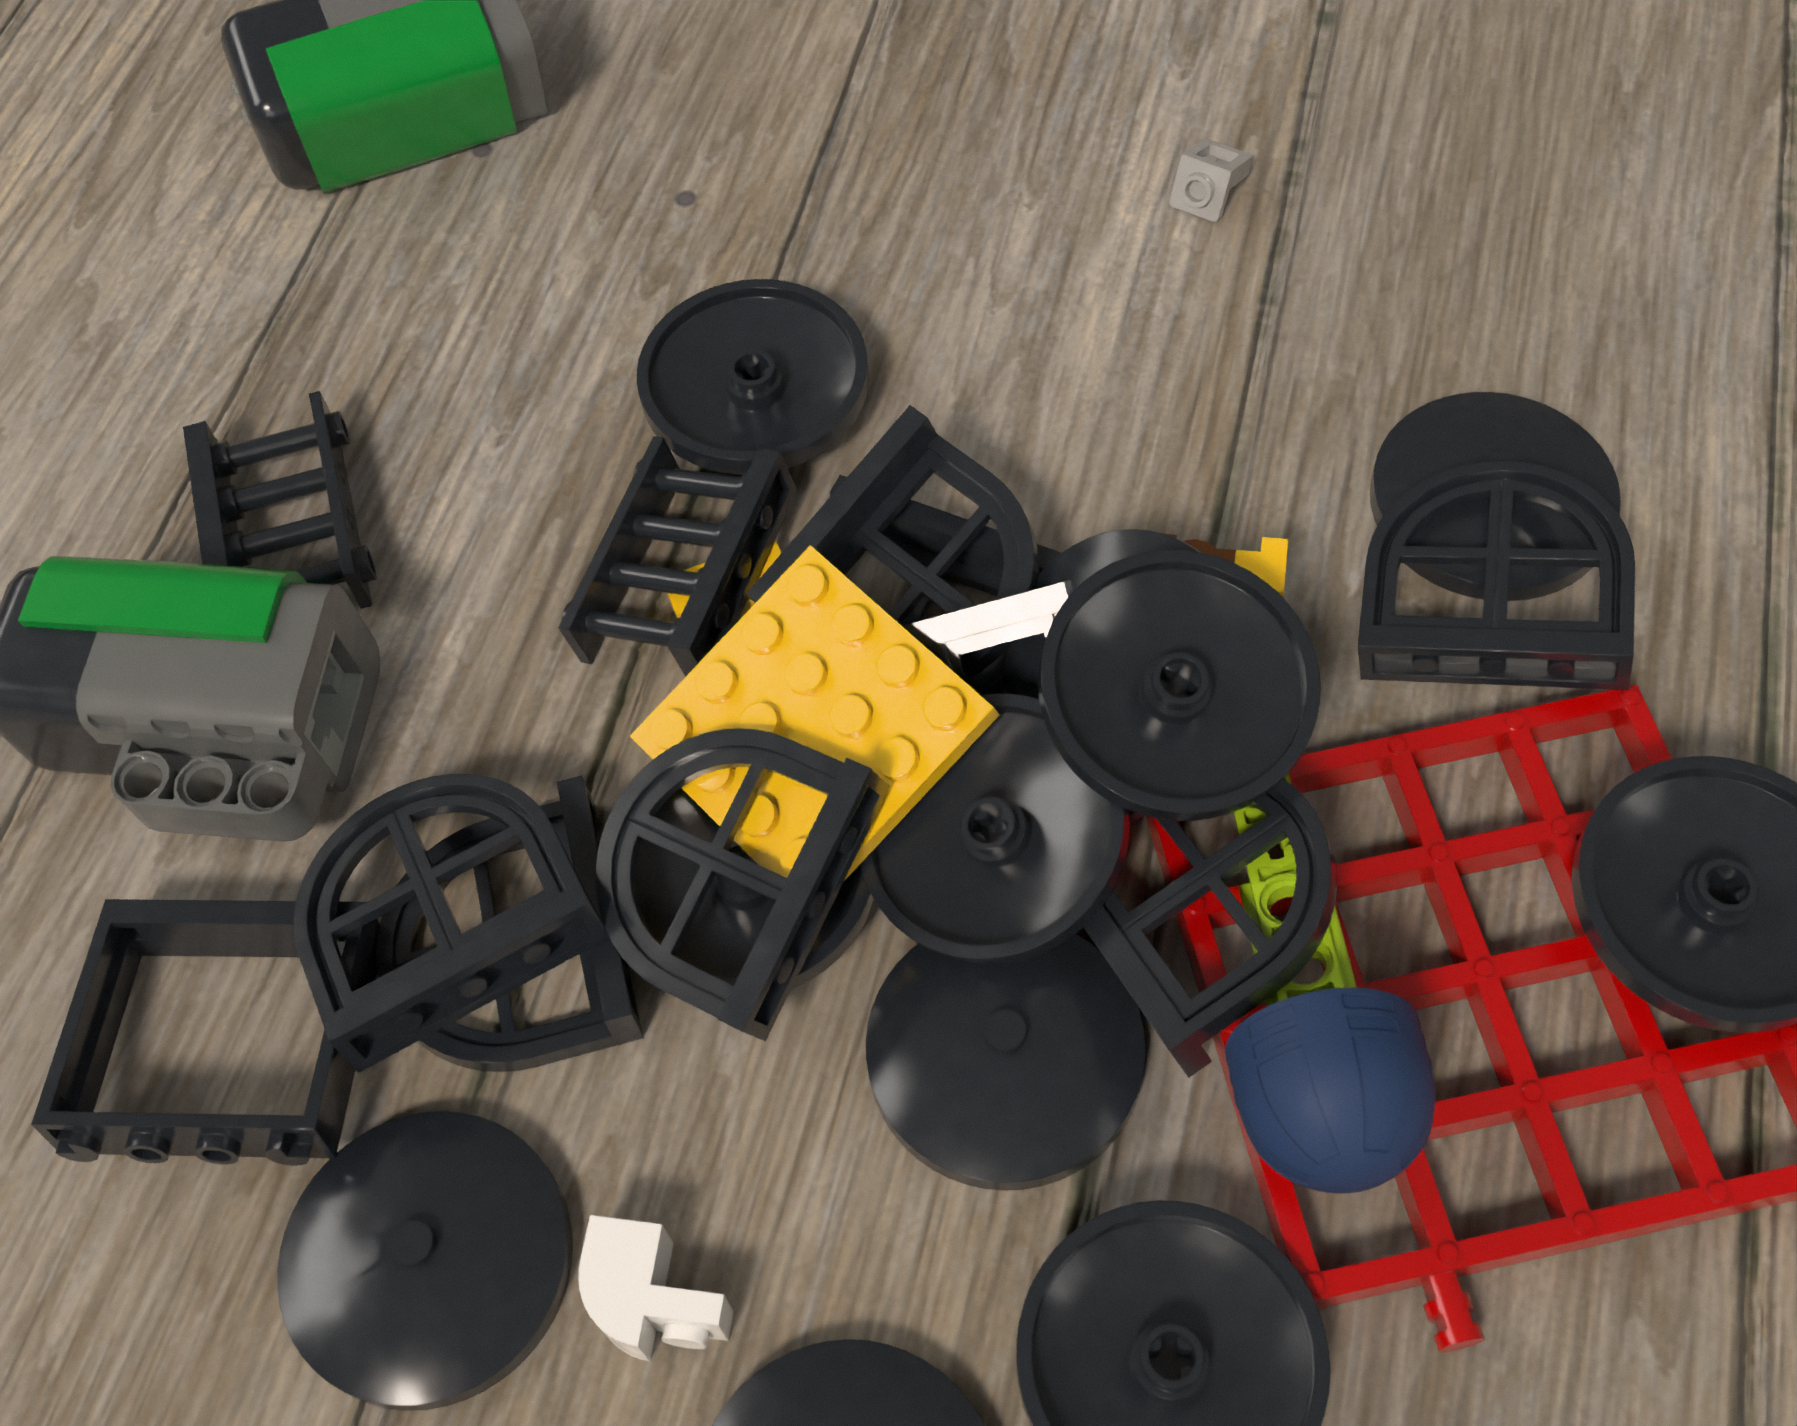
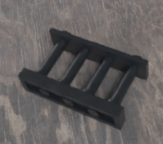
(221, 505)
(715, 591)

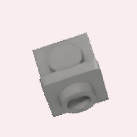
(1206, 176)

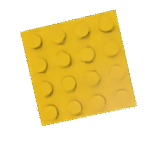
(830, 675)

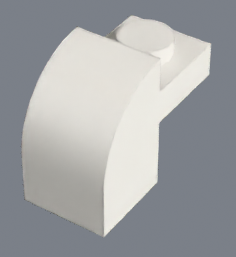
(626, 1294)

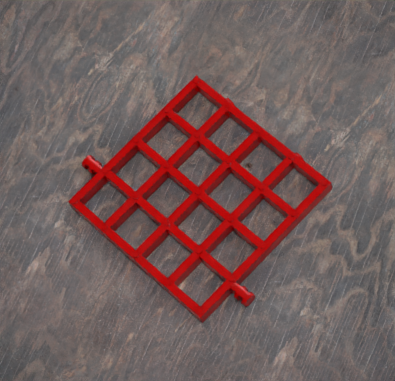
(1483, 982)

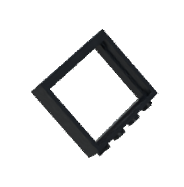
(187, 928)

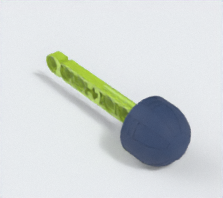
(1327, 1071)

